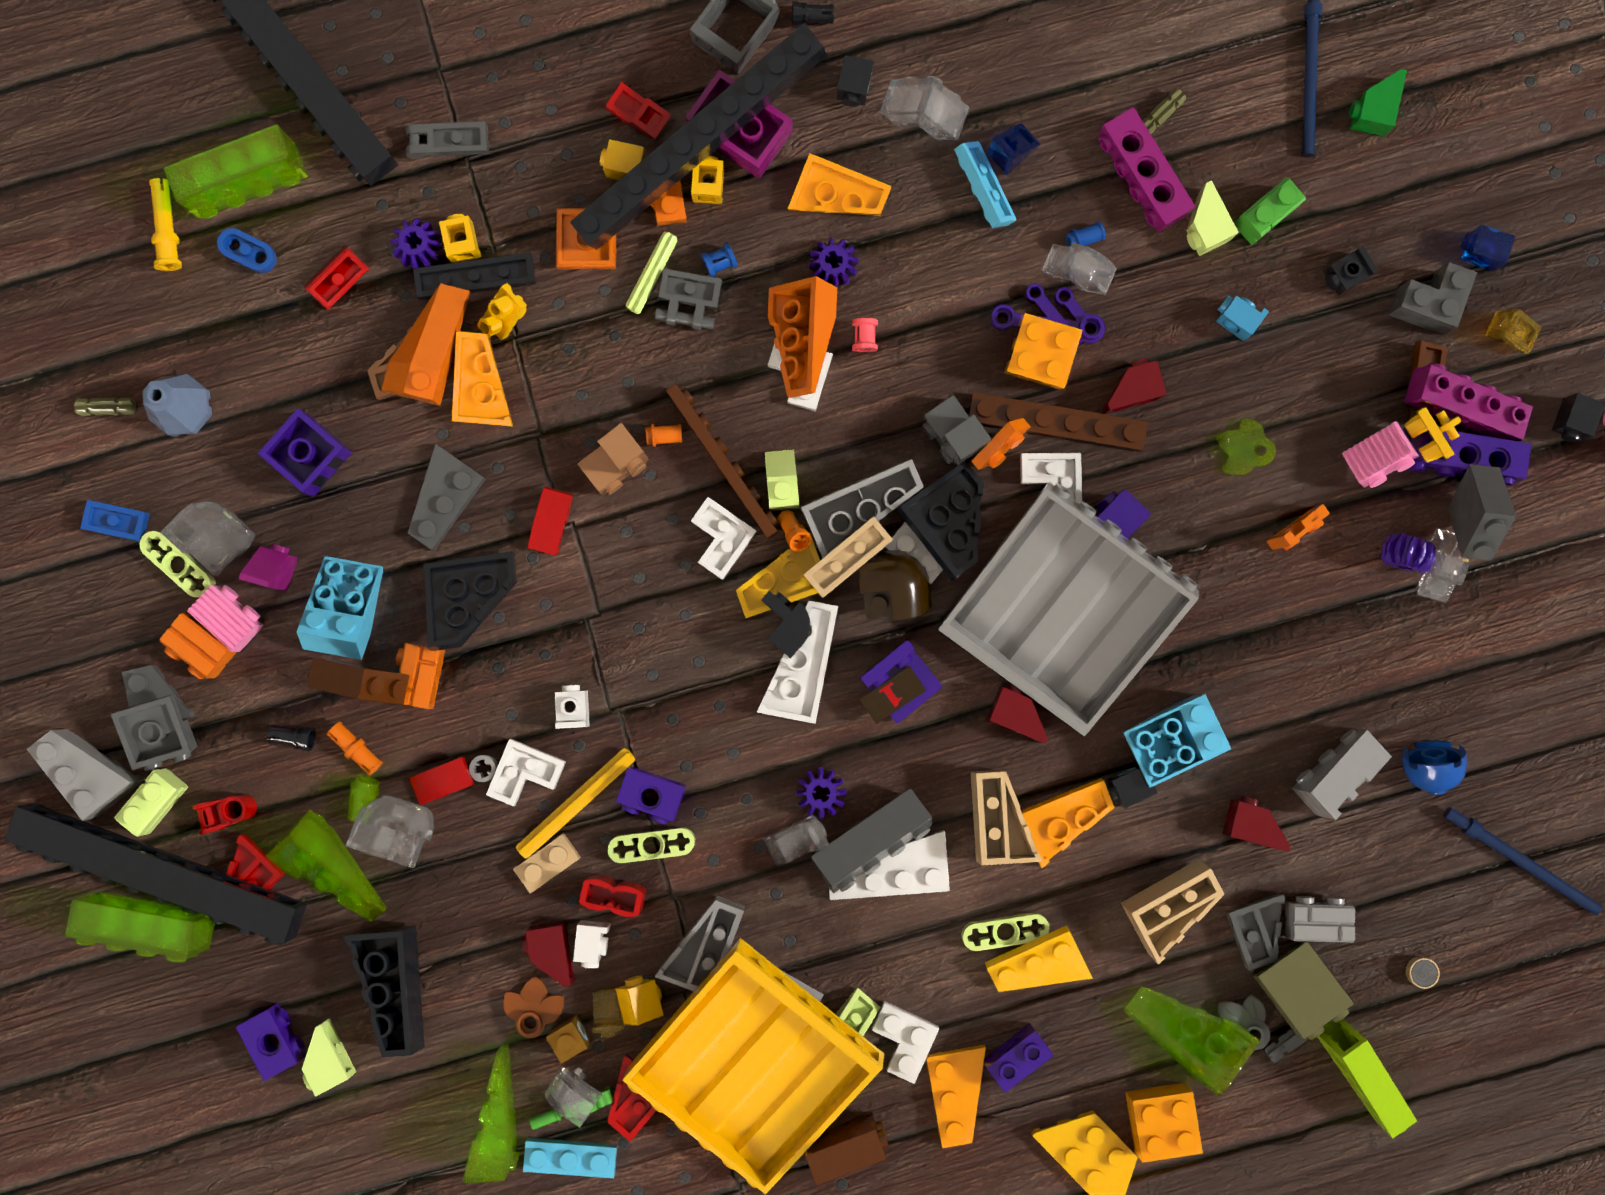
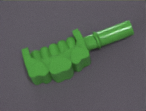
(553, 1116)

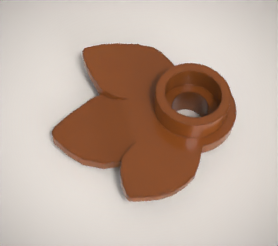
(534, 1003)

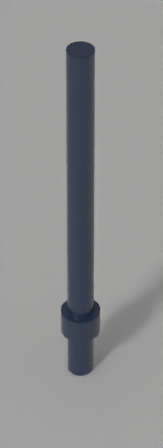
(1312, 14)
(1475, 829)

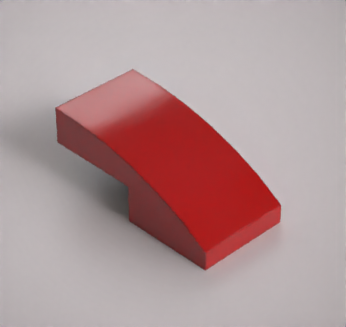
(637, 112)
(550, 521)
(441, 781)

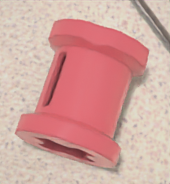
(865, 335)

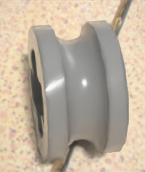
(479, 776)

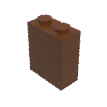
(358, 681)
(847, 1148)

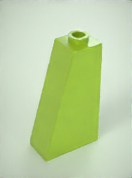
(1367, 1076)

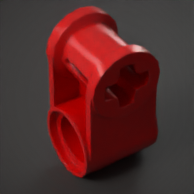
(220, 812)

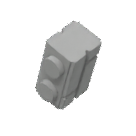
(1320, 920)

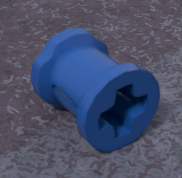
(729, 260)

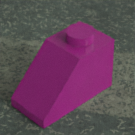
(270, 568)

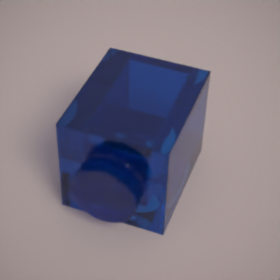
(1487, 247)

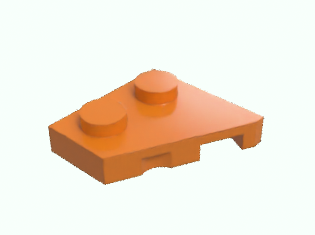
(1294, 531)

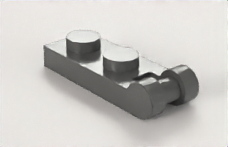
(447, 139)

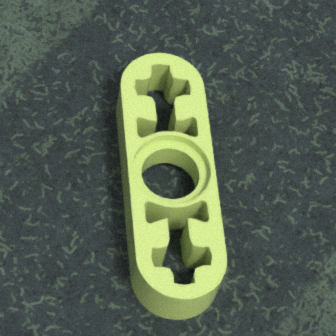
(155, 556)
(630, 855)
(984, 942)

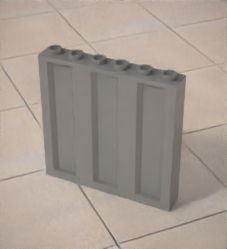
(1069, 608)

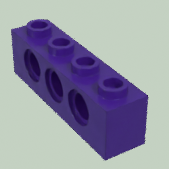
(1509, 455)

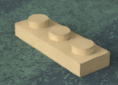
(848, 557)

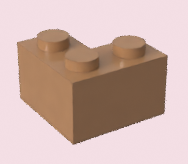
(613, 460)

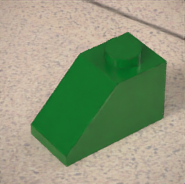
(1378, 106)

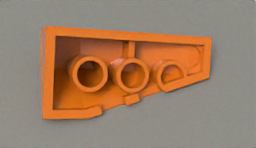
(803, 324)
(426, 354)

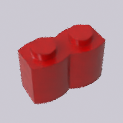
(605, 893)

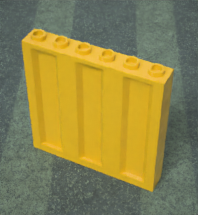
(753, 1067)

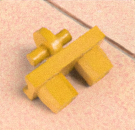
(502, 313)
(1439, 446)

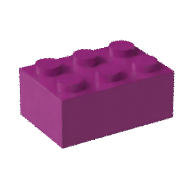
(755, 142)

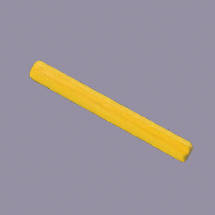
(575, 803)

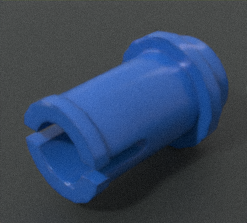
(1086, 235)

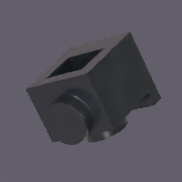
(1360, 266)

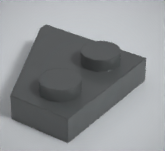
(149, 684)
(1257, 930)

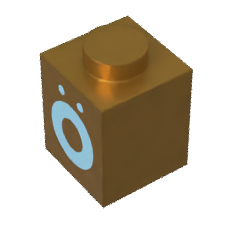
(569, 1038)

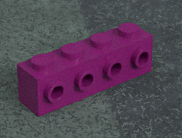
(1476, 404)

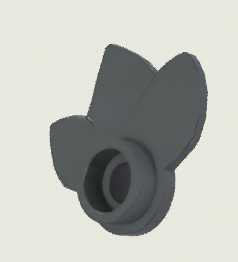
(1248, 1016)

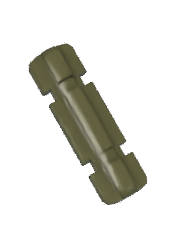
(1164, 110)
(105, 406)

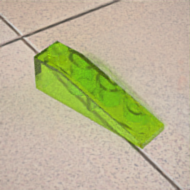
(320, 856)
(1200, 1042)
(494, 1147)

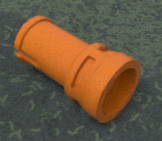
(795, 534)

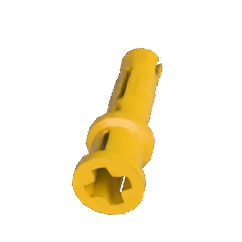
(164, 236)

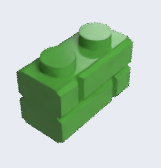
(1269, 211)

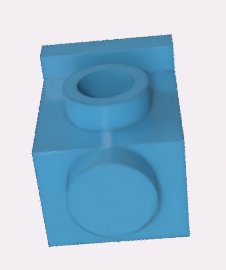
(1240, 316)

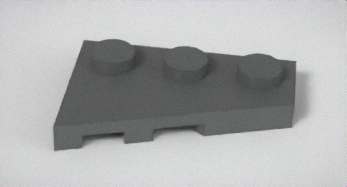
(443, 497)

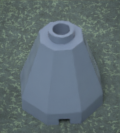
(177, 404)

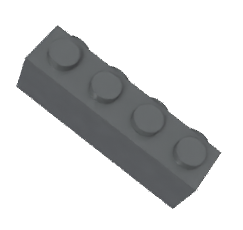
(872, 841)

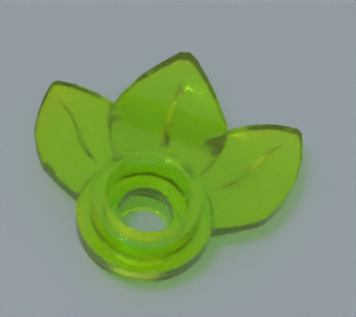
(1241, 448)

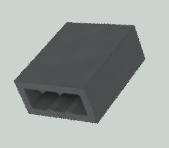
(1481, 512)

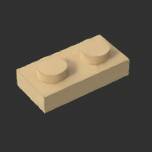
(547, 863)

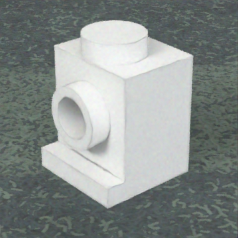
(579, 716)
(590, 943)

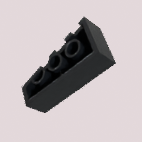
(391, 986)

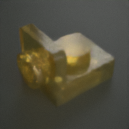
(1515, 329)
(607, 1014)

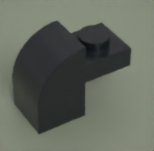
(795, 625)

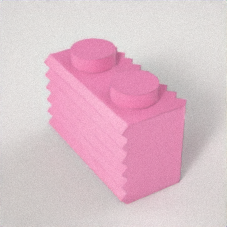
(1381, 455)
(226, 617)

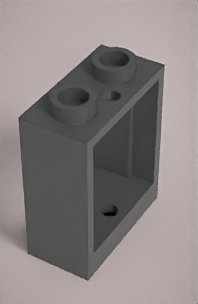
(720, 48)

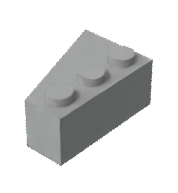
(82, 773)
(1341, 773)
(703, 945)

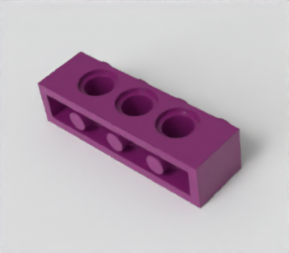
(1131, 129)

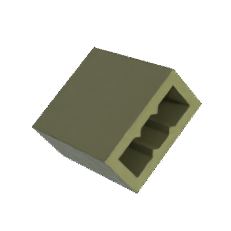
(1304, 991)

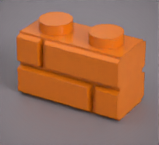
(195, 646)
(424, 673)

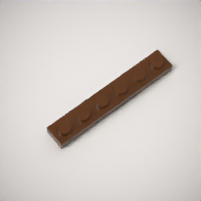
(1060, 422)
(717, 450)

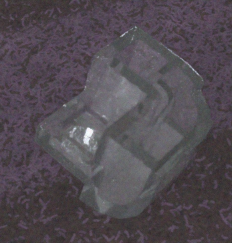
(209, 534)
(392, 830)

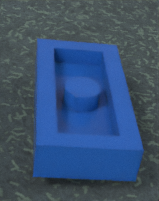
(114, 520)

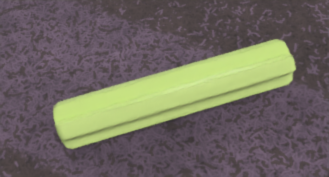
(651, 272)

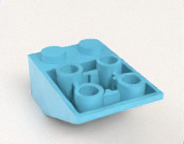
(341, 608)
(1177, 739)

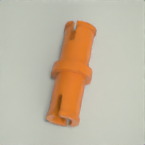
(354, 748)

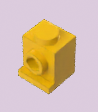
(708, 192)
(453, 228)

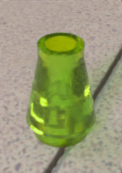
(362, 793)

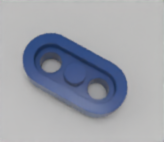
(248, 251)

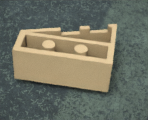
(998, 821)
(1172, 906)

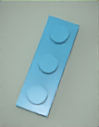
(985, 184)
(570, 1158)

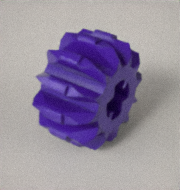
(408, 236)
(842, 257)
(1408, 553)
(818, 802)

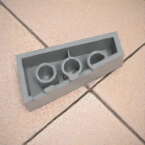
(847, 509)

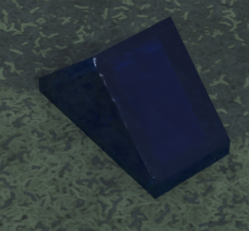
(1012, 147)

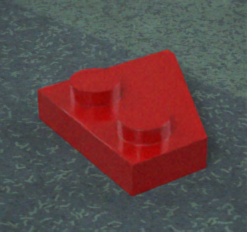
(253, 865)
(628, 1110)

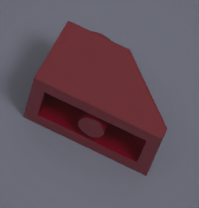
(1136, 386)
(1016, 713)
(1254, 824)
(550, 951)

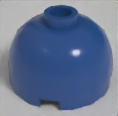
(1435, 766)

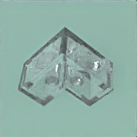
(926, 105)

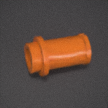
(663, 434)

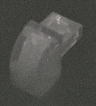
(1082, 266)
(1448, 568)
(796, 839)
(572, 1095)

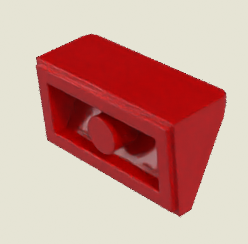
(336, 277)

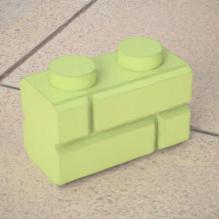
(151, 802)

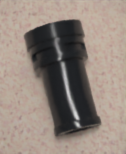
(807, 13)
(299, 737)

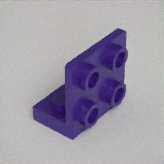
(894, 663)

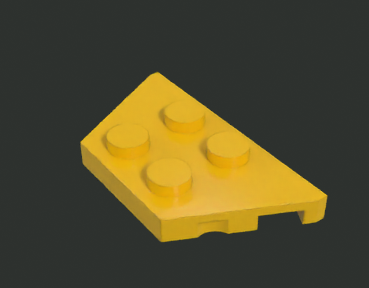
(1090, 1153)

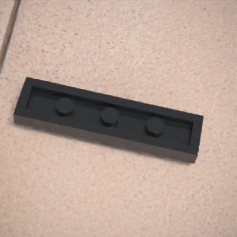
(476, 274)

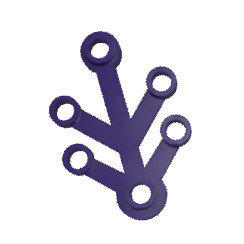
(1081, 318)

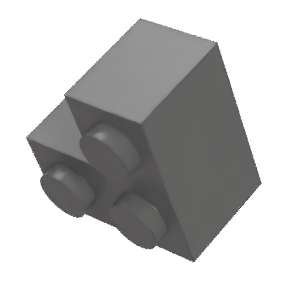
(1437, 305)
(955, 431)

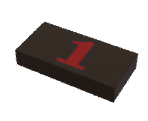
(892, 694)

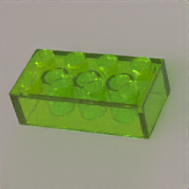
(236, 172)
(139, 926)

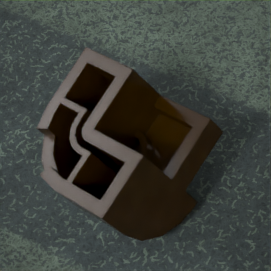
(895, 586)

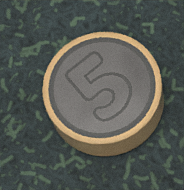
(1422, 972)

